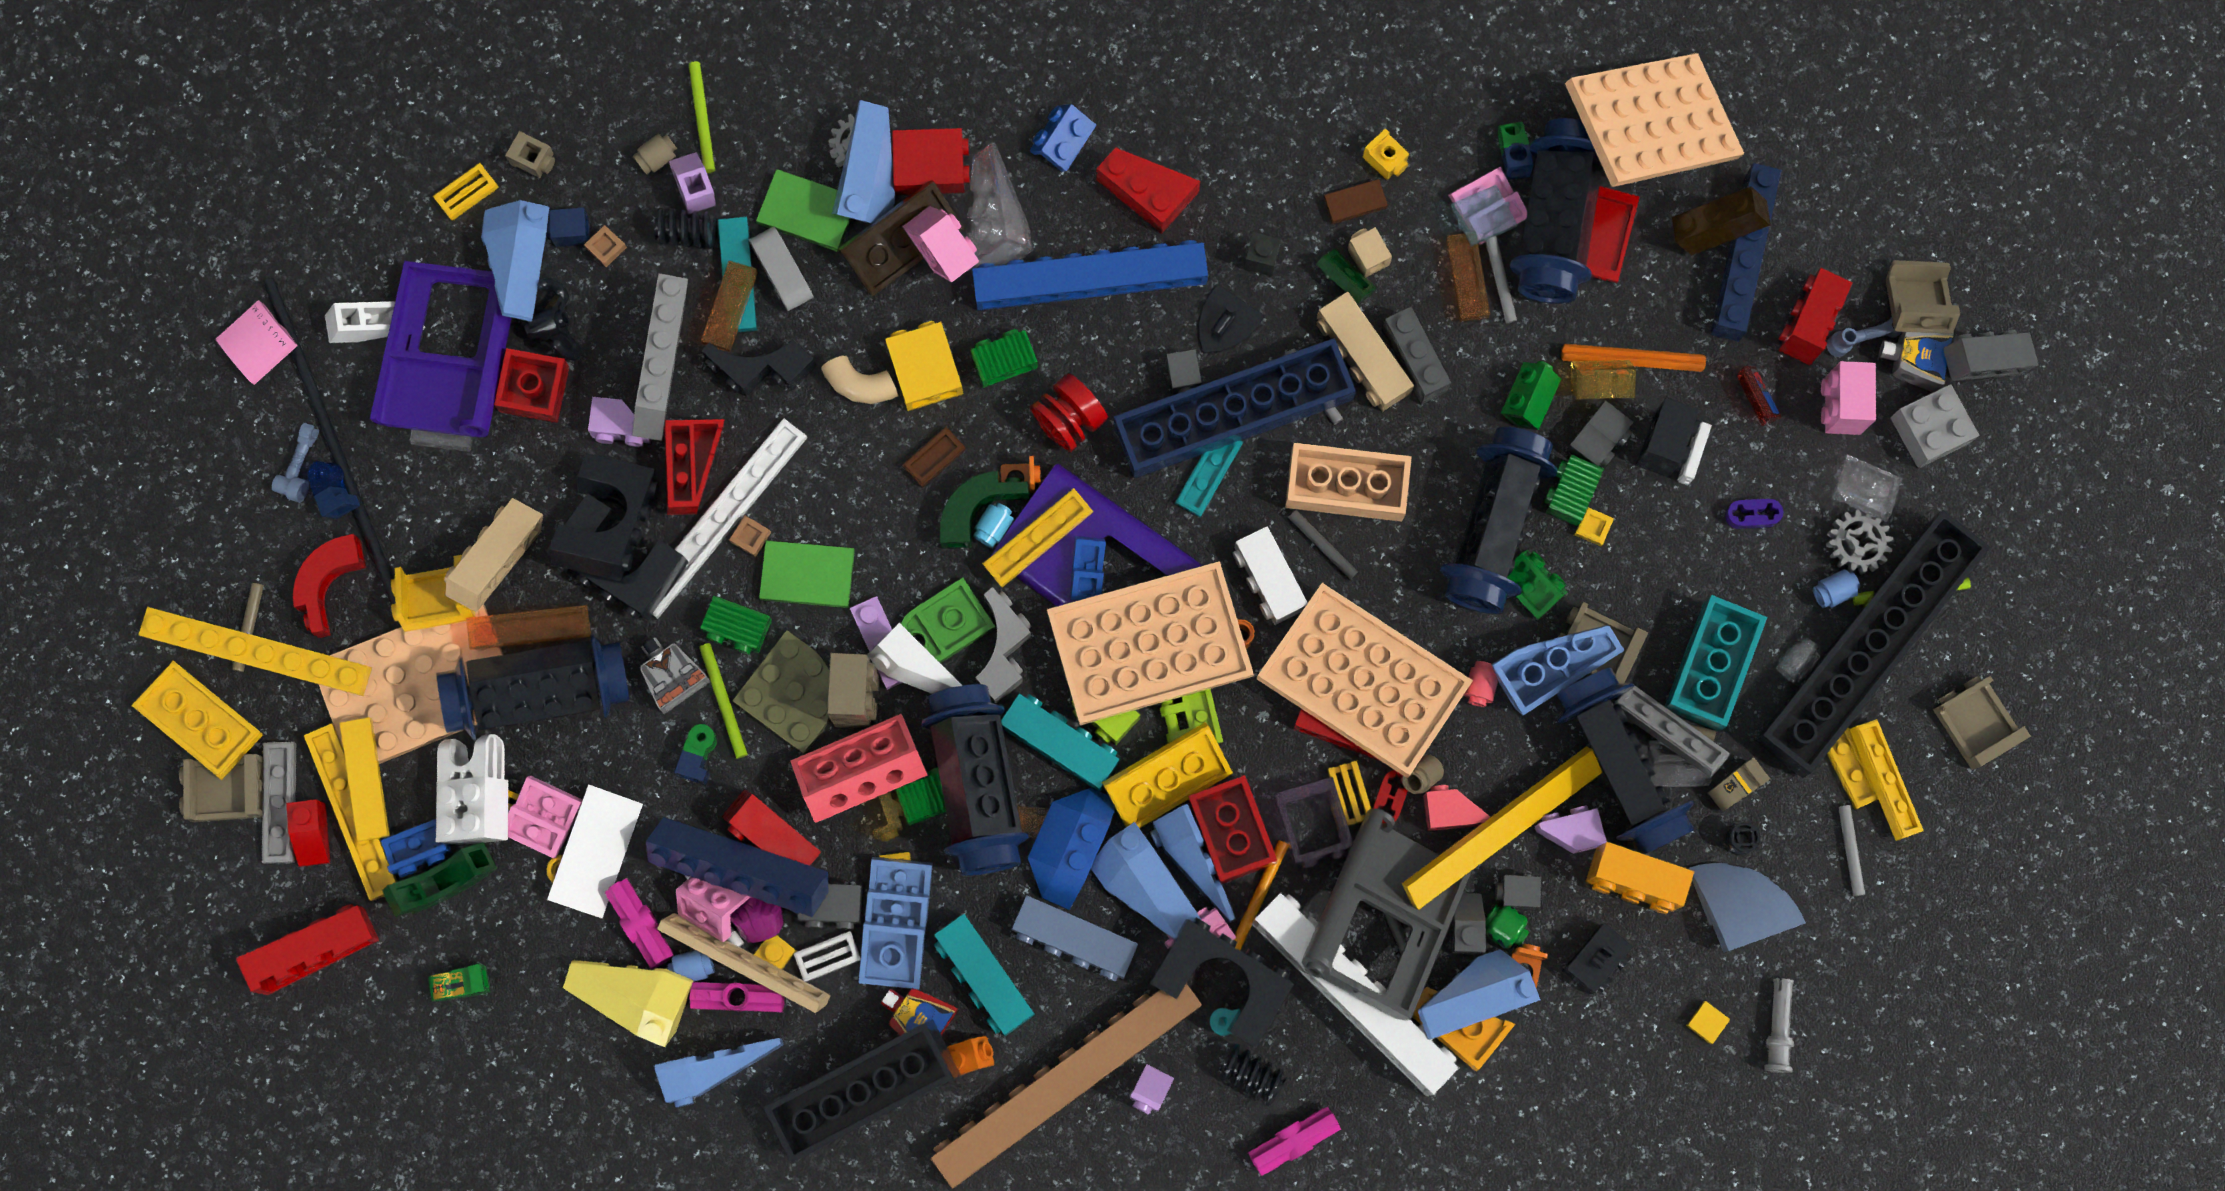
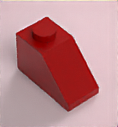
(308, 832)

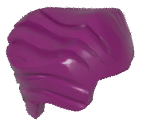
(757, 920)

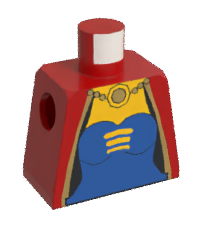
(916, 1010)

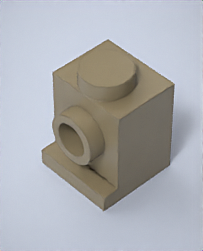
(526, 147)

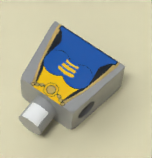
(1919, 358)

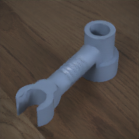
(1843, 341)
(289, 485)

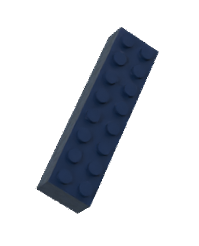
(1234, 408)

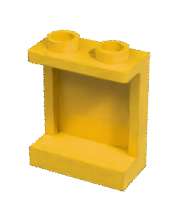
(924, 365)
(422, 600)

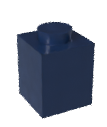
(568, 227)

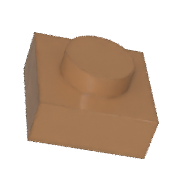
(605, 246)
(750, 536)

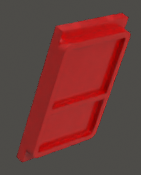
(1611, 233)

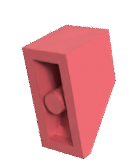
(1450, 810)

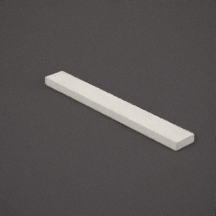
(734, 503)

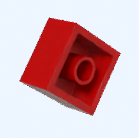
(531, 385)

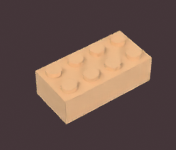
(1348, 482)

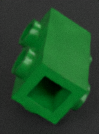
(1531, 395)

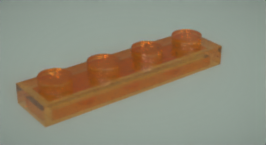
(528, 627)

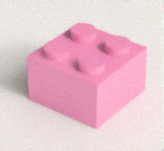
(941, 243)
(1849, 398)

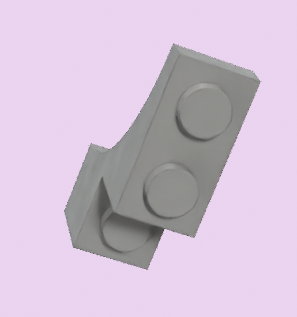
(1012, 632)

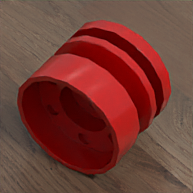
(1064, 416)

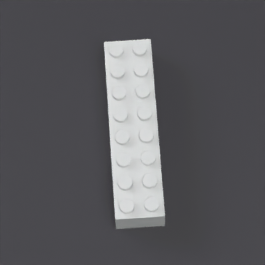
(1396, 1038)

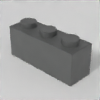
(1416, 355)
(1990, 355)

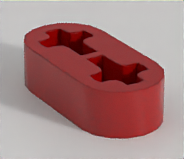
(1384, 791)

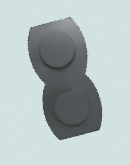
(1601, 435)

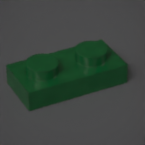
(1346, 276)

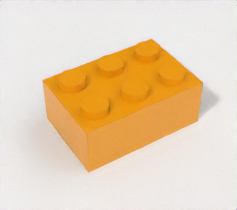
(1639, 878)

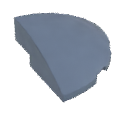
(1743, 904)

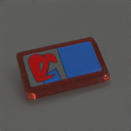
(1758, 395)

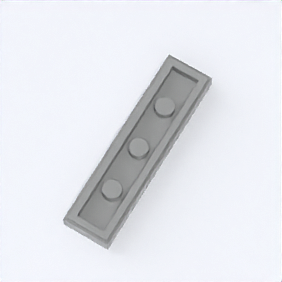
(1672, 731)
(278, 789)

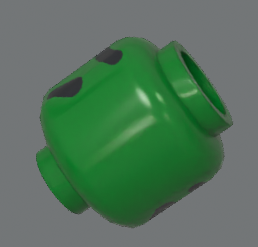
(1506, 926)

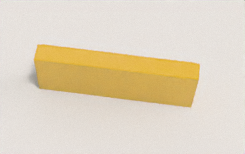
(1852, 771)

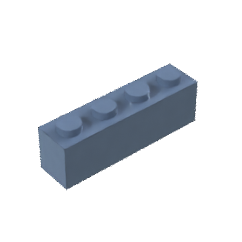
(1075, 938)

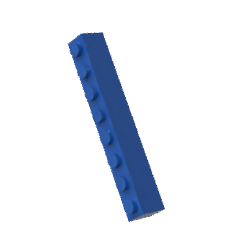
(1090, 275)

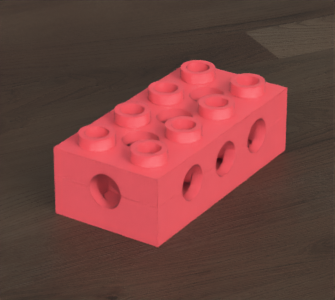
(858, 768)

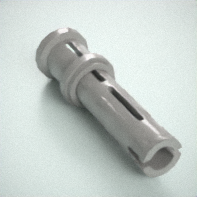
(1780, 1040)

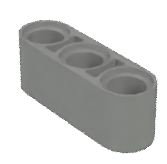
(781, 268)

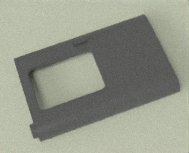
(1375, 875)

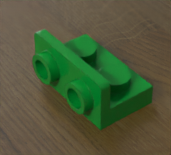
(1538, 585)

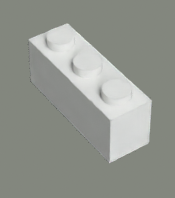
(1269, 576)

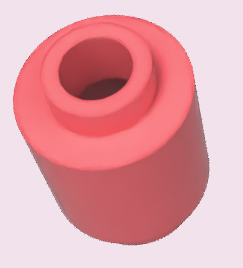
(1483, 685)

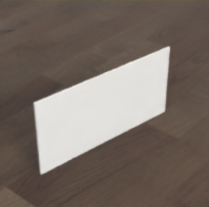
(594, 851)

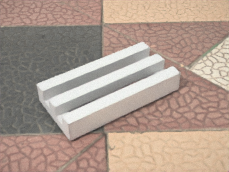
(1697, 446)
(830, 968)

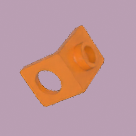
(1030, 471)
(1532, 956)

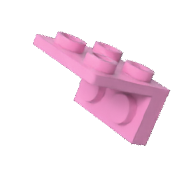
(708, 906)

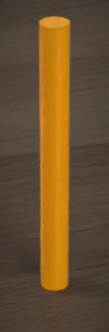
(1259, 895)

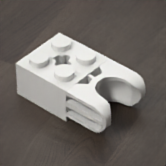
(472, 792)

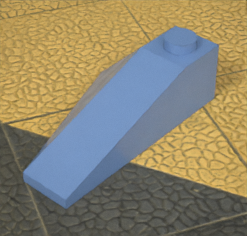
(867, 172)
(515, 250)
(1545, 668)
(1139, 878)
(1481, 991)

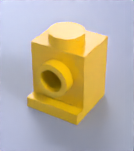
(1380, 162)

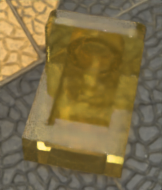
(892, 811)

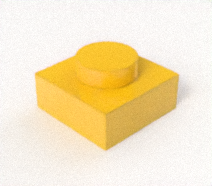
(775, 951)

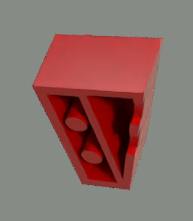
(1147, 187)
(1814, 316)
(688, 461)
(766, 830)

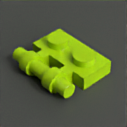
(1198, 709)

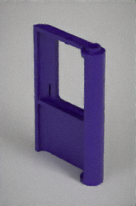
(436, 389)
(1052, 570)

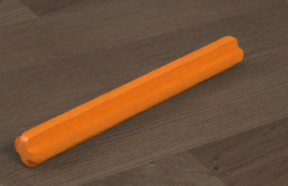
(1638, 357)

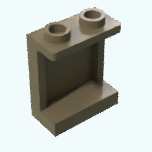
(1921, 297)
(1631, 640)
(1979, 722)
(227, 799)

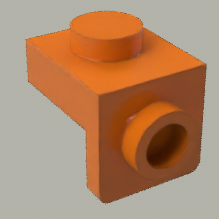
(972, 1054)

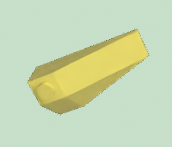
(635, 998)

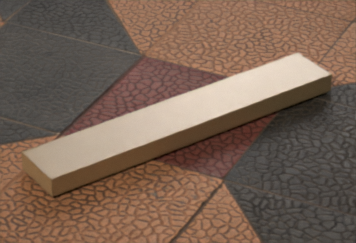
(745, 963)

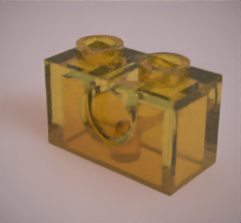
(1603, 379)

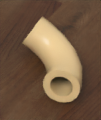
(858, 386)

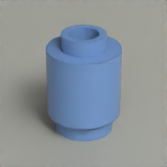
(1836, 589)
(692, 965)

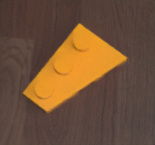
(1473, 1042)

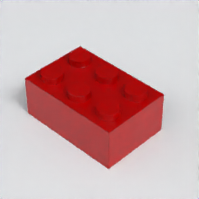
(1232, 829)

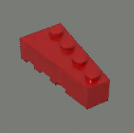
(307, 950)

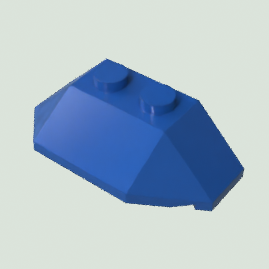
(1069, 844)

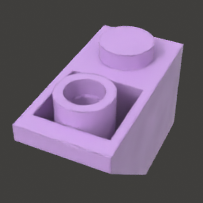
(693, 182)
(612, 421)
(1574, 832)
(1151, 1089)

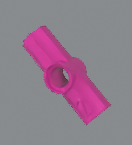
(639, 923)
(717, 997)
(1294, 1141)

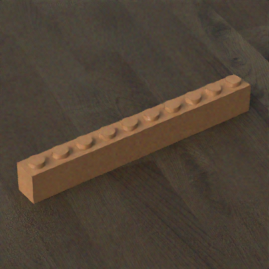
(1062, 1084)

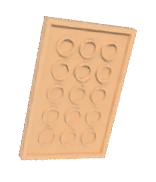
(1654, 119)
(1150, 643)
(1364, 680)
(403, 685)

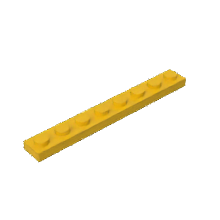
(255, 651)

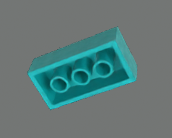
(1715, 663)

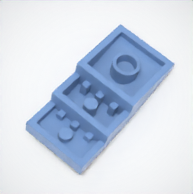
(895, 923)

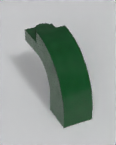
(970, 499)
(441, 882)

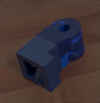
(330, 491)

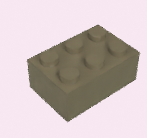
(851, 690)

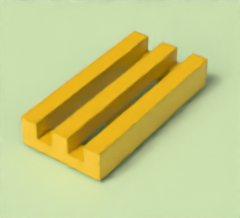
(471, 200)
(1343, 769)

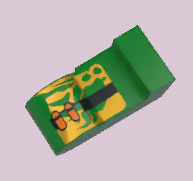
(459, 983)

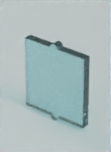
(1483, 215)

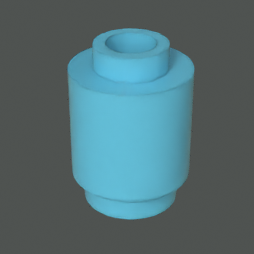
(993, 524)

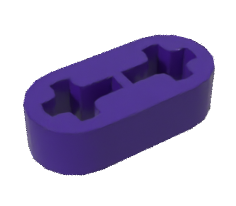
(1754, 520)

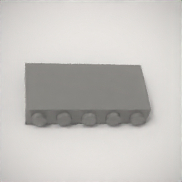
(659, 357)

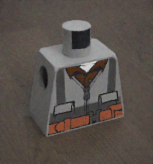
(670, 674)

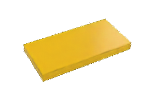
(197, 720)
(1167, 777)

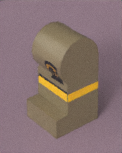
(1738, 784)

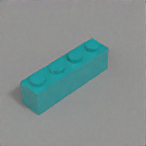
(1059, 742)
(984, 975)

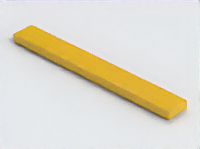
(1502, 828)

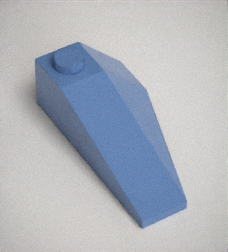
(1183, 845)
(694, 1076)

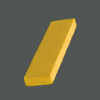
(1038, 537)
(364, 779)
(1886, 780)

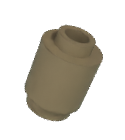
(655, 153)
(1425, 775)

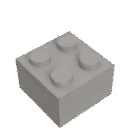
(1934, 426)

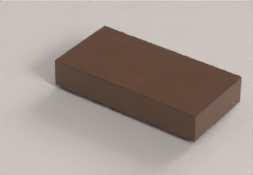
(1355, 201)
(934, 457)

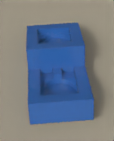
(1087, 567)

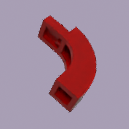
(316, 575)

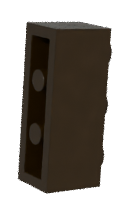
(1721, 221)

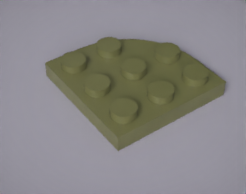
(789, 693)

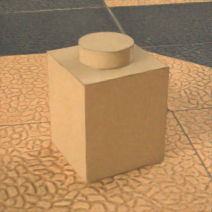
(1369, 251)

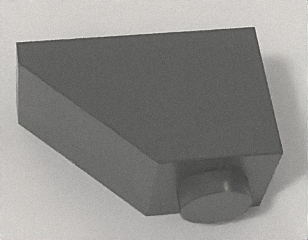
(1468, 926)

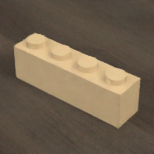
(1364, 352)
(493, 554)

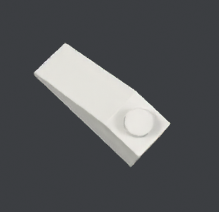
(358, 321)
(909, 662)

